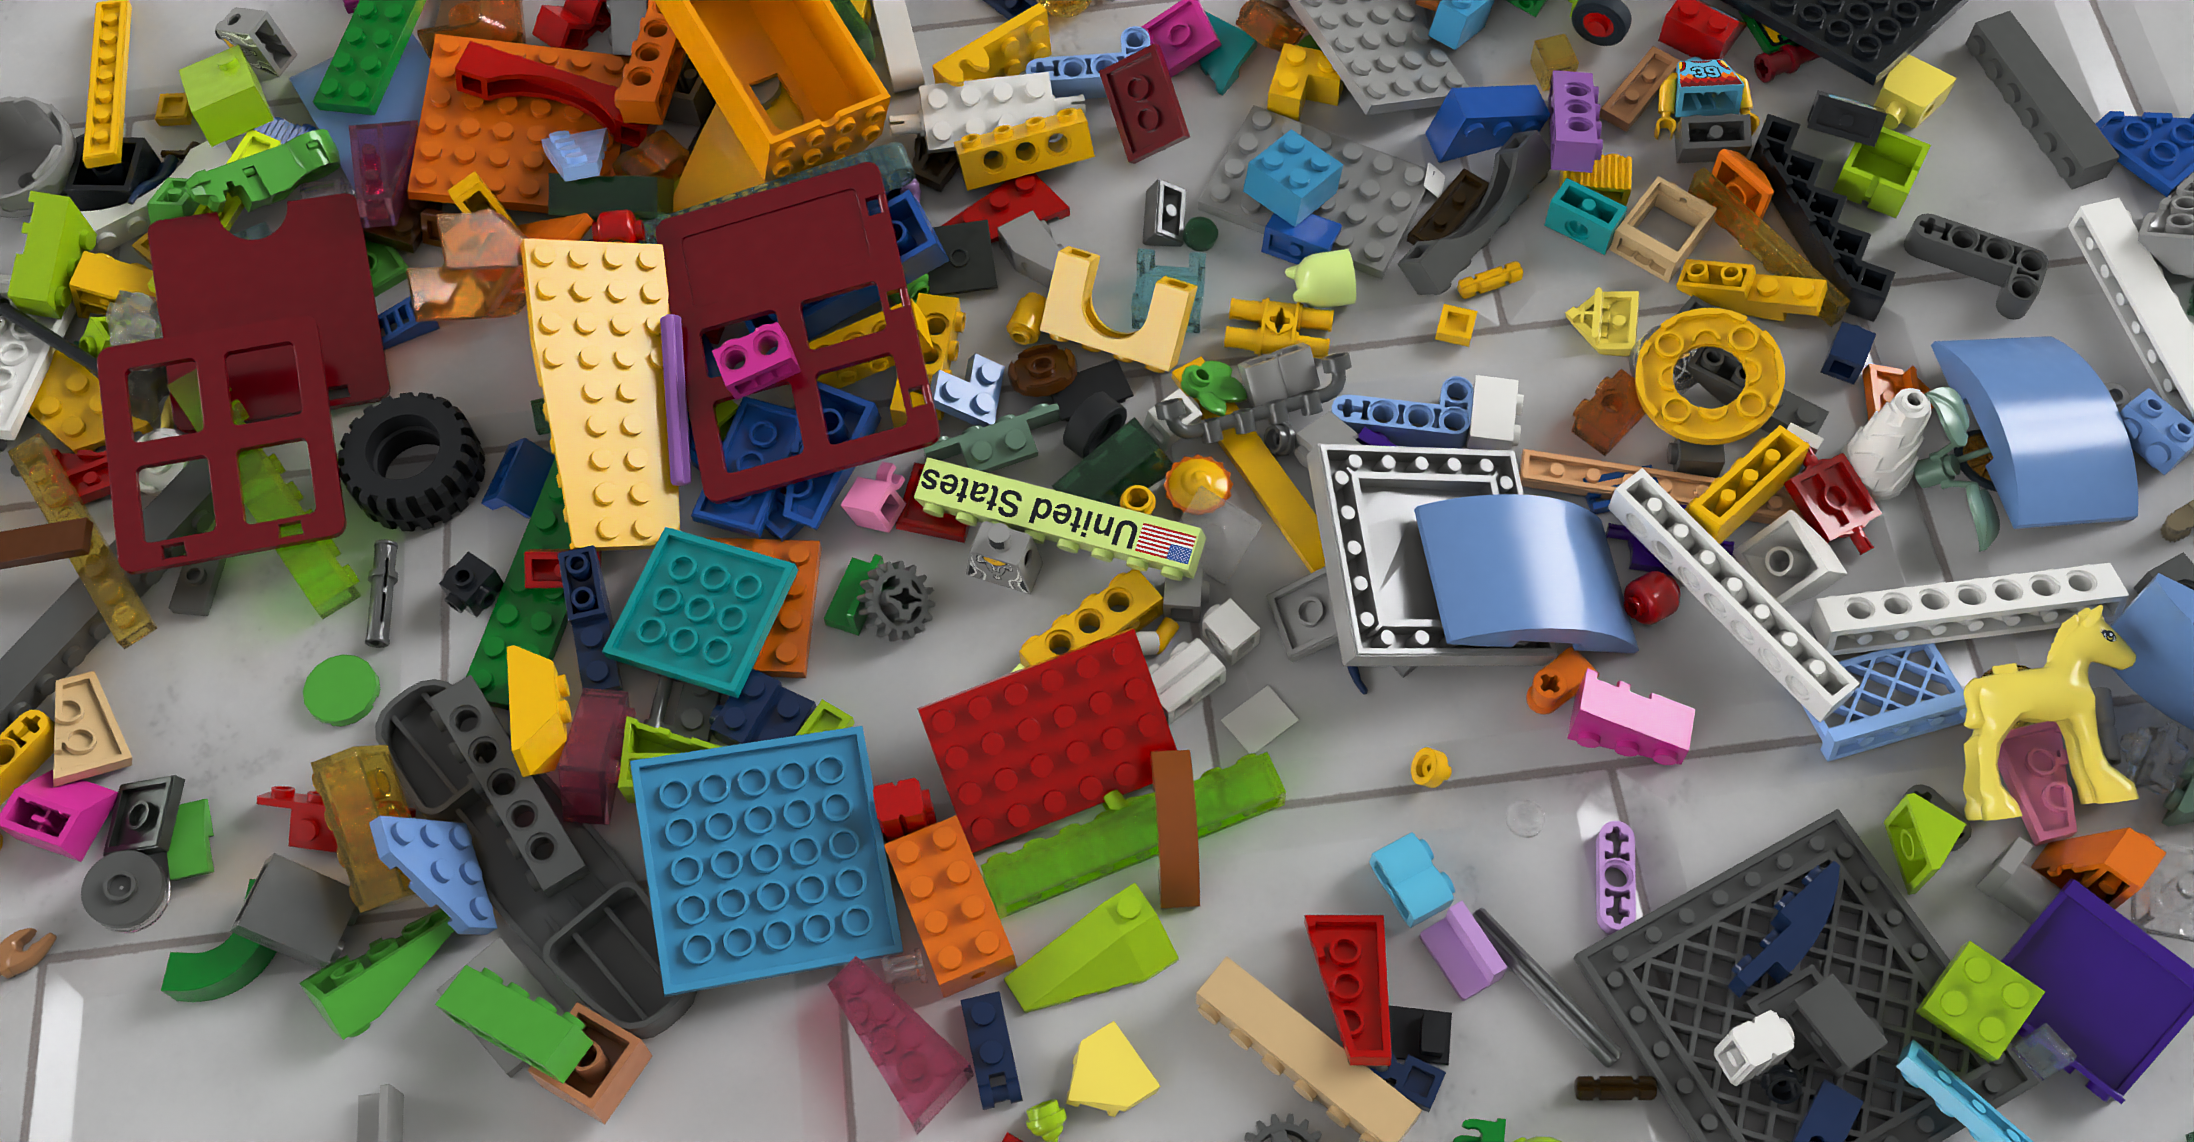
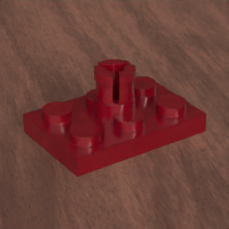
(1144, 103)

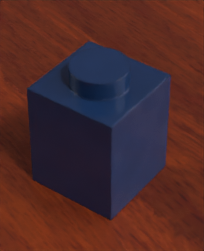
(1848, 352)

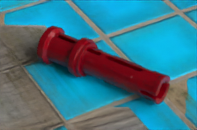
(1785, 60)

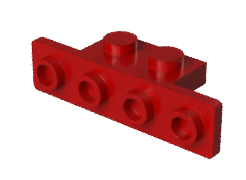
(307, 817)

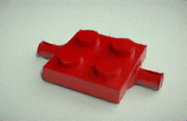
(1833, 499)

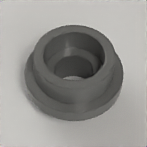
(1280, 439)

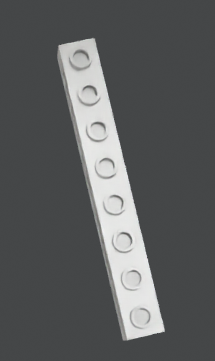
(1732, 595)
(1965, 608)

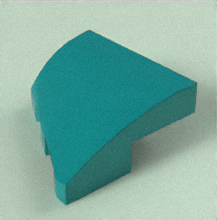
(1226, 60)

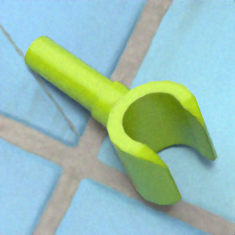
(1116, 801)

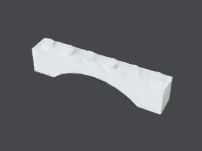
(128, 221)

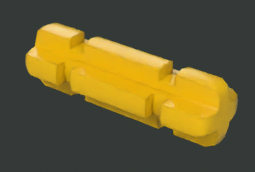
(1490, 279)

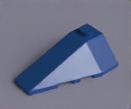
(846, 419)

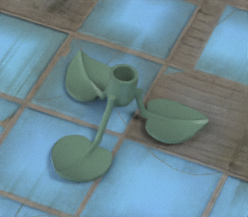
(1942, 468)

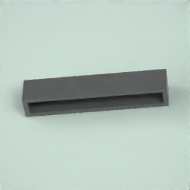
(2041, 100)

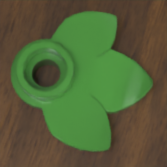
(1212, 386)

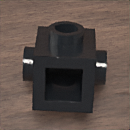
(471, 585)

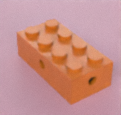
(950, 906)

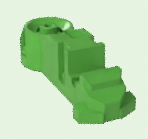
(267, 174)

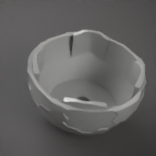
(33, 146)

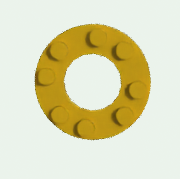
(1719, 329)

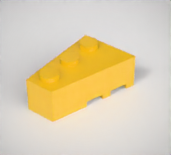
(101, 278)

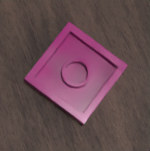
(1183, 35)

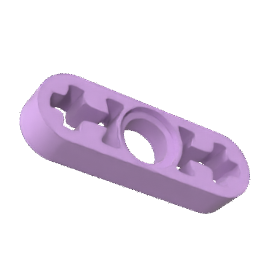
(1626, 851)

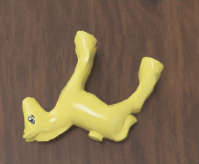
(2054, 694)

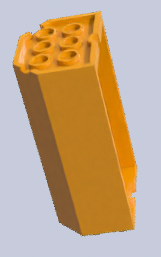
(811, 55)

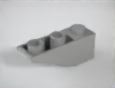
(1030, 247)

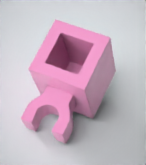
(876, 502)

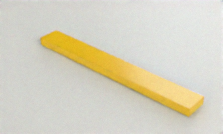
(107, 84)
(1269, 485)

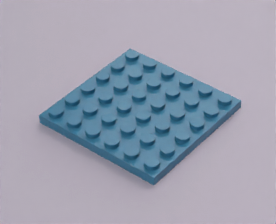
(764, 860)

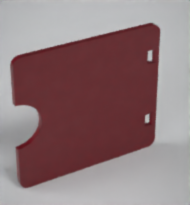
(306, 267)

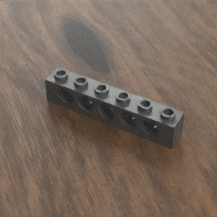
(467, 701)

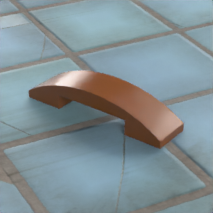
(1176, 829)

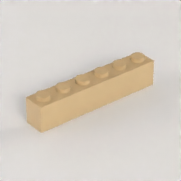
(1305, 1055)

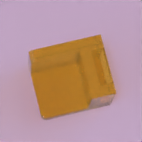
(1550, 55)

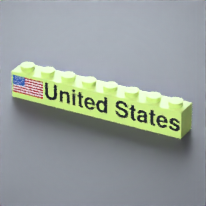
(1061, 518)

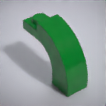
(216, 971)

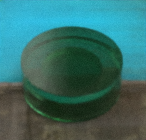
(1200, 234)

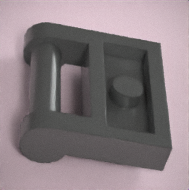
(692, 710)

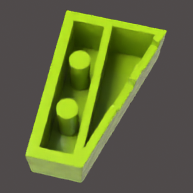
(50, 255)
(647, 742)

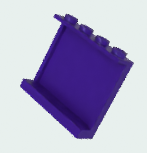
(2105, 987)

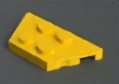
(71, 406)

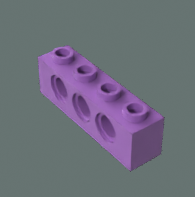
(1574, 122)

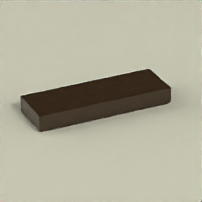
(1450, 208)

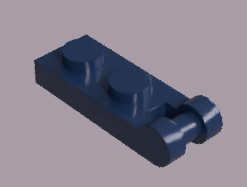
(991, 1049)

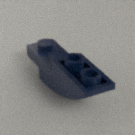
(590, 617)
(1794, 931)

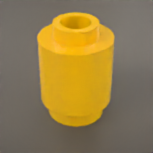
(1027, 319)

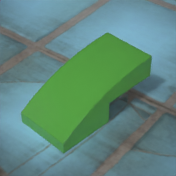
(190, 845)

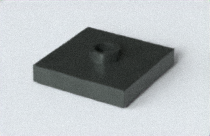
(969, 262)
(145, 815)

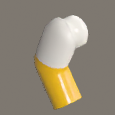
(1156, 641)

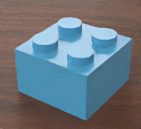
(1292, 177)

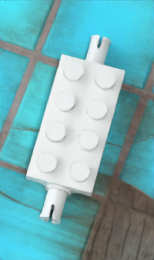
(979, 108)

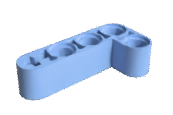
(1081, 73)
(1401, 415)

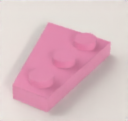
(2036, 777)

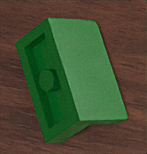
(845, 607)

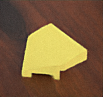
(1608, 321)
(1109, 1073)

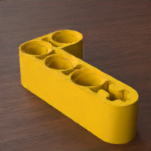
(28, 744)

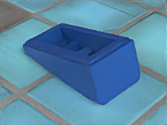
(404, 331)

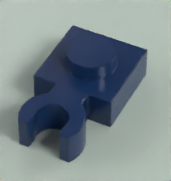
(1414, 1080)

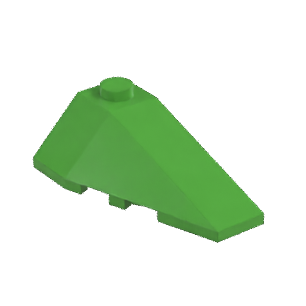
(361, 989)

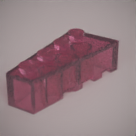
(906, 1050)

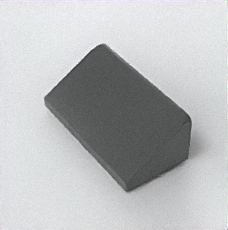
(1164, 214)

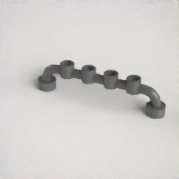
(1244, 419)

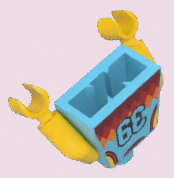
(1703, 90)

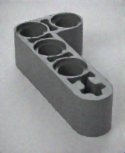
(1983, 256)

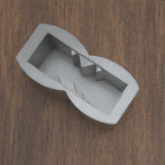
(1279, 374)

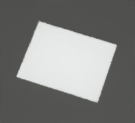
(1259, 720)

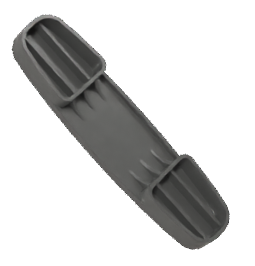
(589, 934)

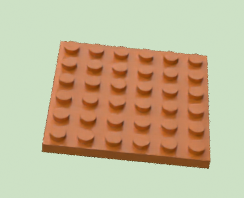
(503, 134)

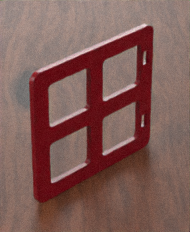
(219, 443)

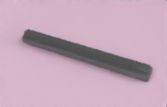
(1549, 991)

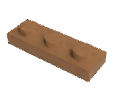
(1638, 89)

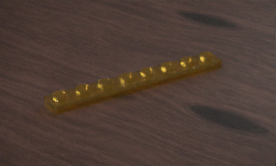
(98, 570)

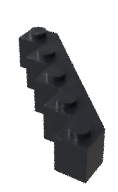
(1814, 217)

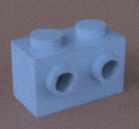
(2158, 431)

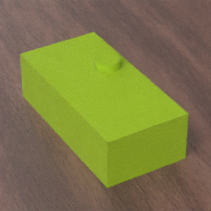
(225, 95)

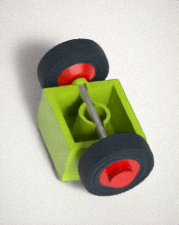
(1601, 20)

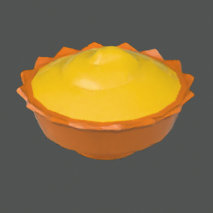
(1190, 474)

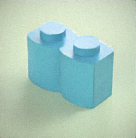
(1412, 879)

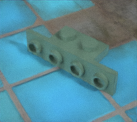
(997, 444)

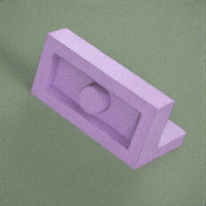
(1463, 952)

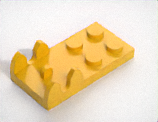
(1000, 51)

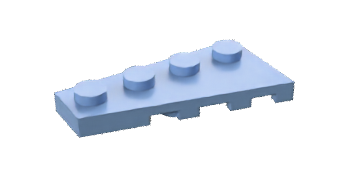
(576, 154)

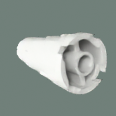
(1888, 444)

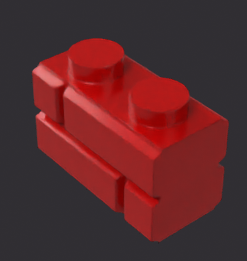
(903, 808)

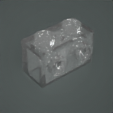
(133, 319)

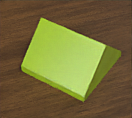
(1920, 839)

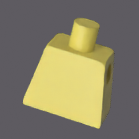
(1913, 92)

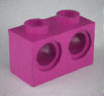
(759, 369)

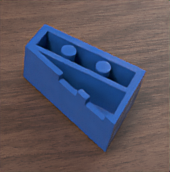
(1484, 119)

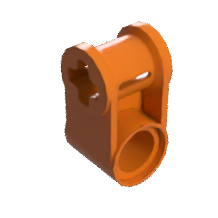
(1557, 681)

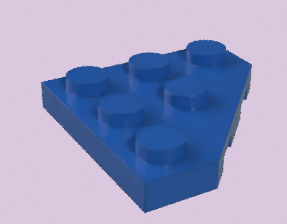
(2152, 146)

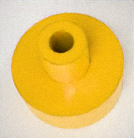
(1430, 768)

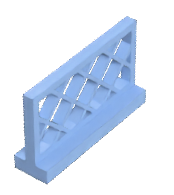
(1900, 721)

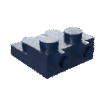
(760, 712)

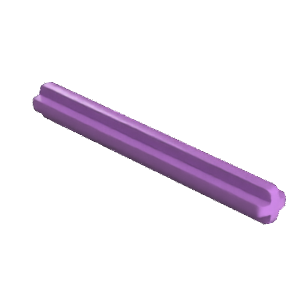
(676, 400)

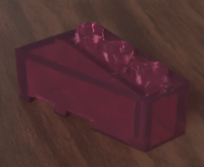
(382, 169)
(593, 756)

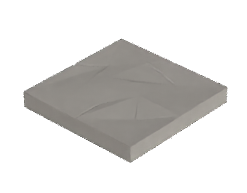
(1377, 556)

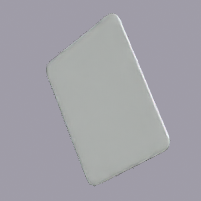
(1435, 183)

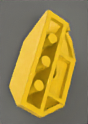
(536, 711)

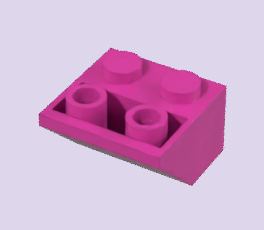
(58, 817)

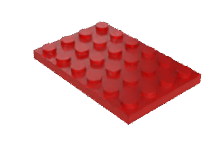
(1048, 739)

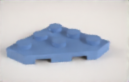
(440, 866)

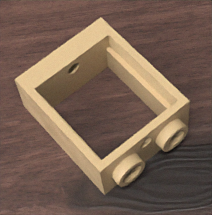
(1651, 253)

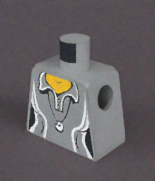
(258, 38)
(1004, 557)

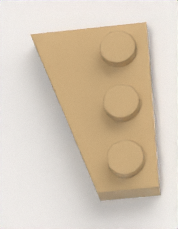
(85, 731)

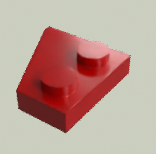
(86, 472)

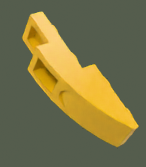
(1752, 294)

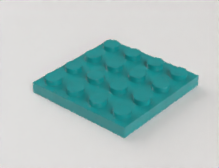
(701, 611)

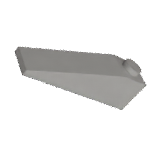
(2170, 231)

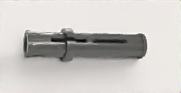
(382, 581)

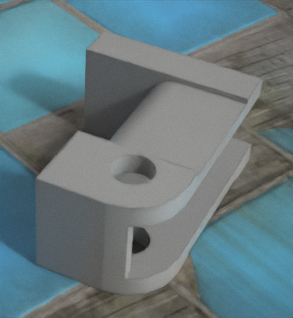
(2017, 883)

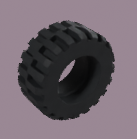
(389, 431)

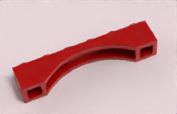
(499, 74)

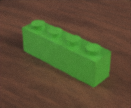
(515, 1022)

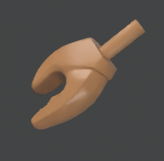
(15, 960)

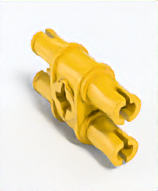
(1271, 315)

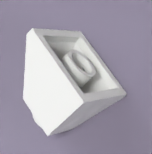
(1790, 560)

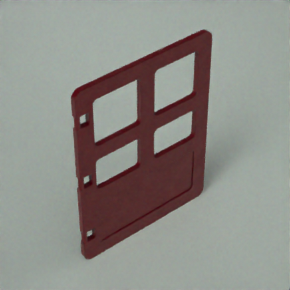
(774, 258)

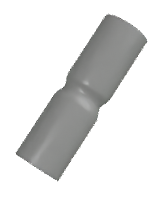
(2105, 724)

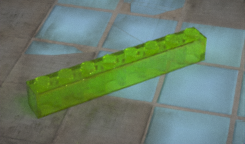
(269, 499)
(1126, 836)

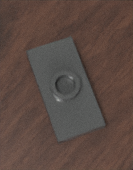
(196, 588)

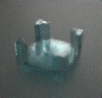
(1149, 274)

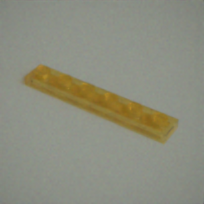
(1763, 241)

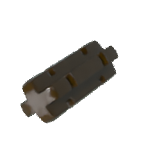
(1615, 1088)

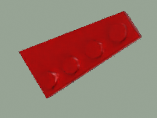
(1012, 201)
(1354, 974)

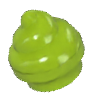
(1046, 1120)

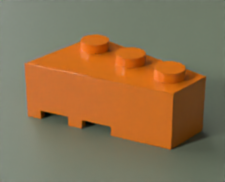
(2106, 863)

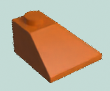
(1744, 180)

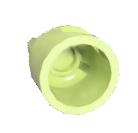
(1324, 279)

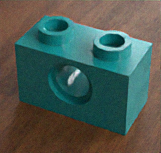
(1585, 215)

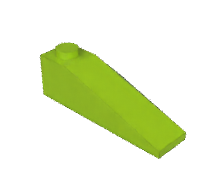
(1103, 950)

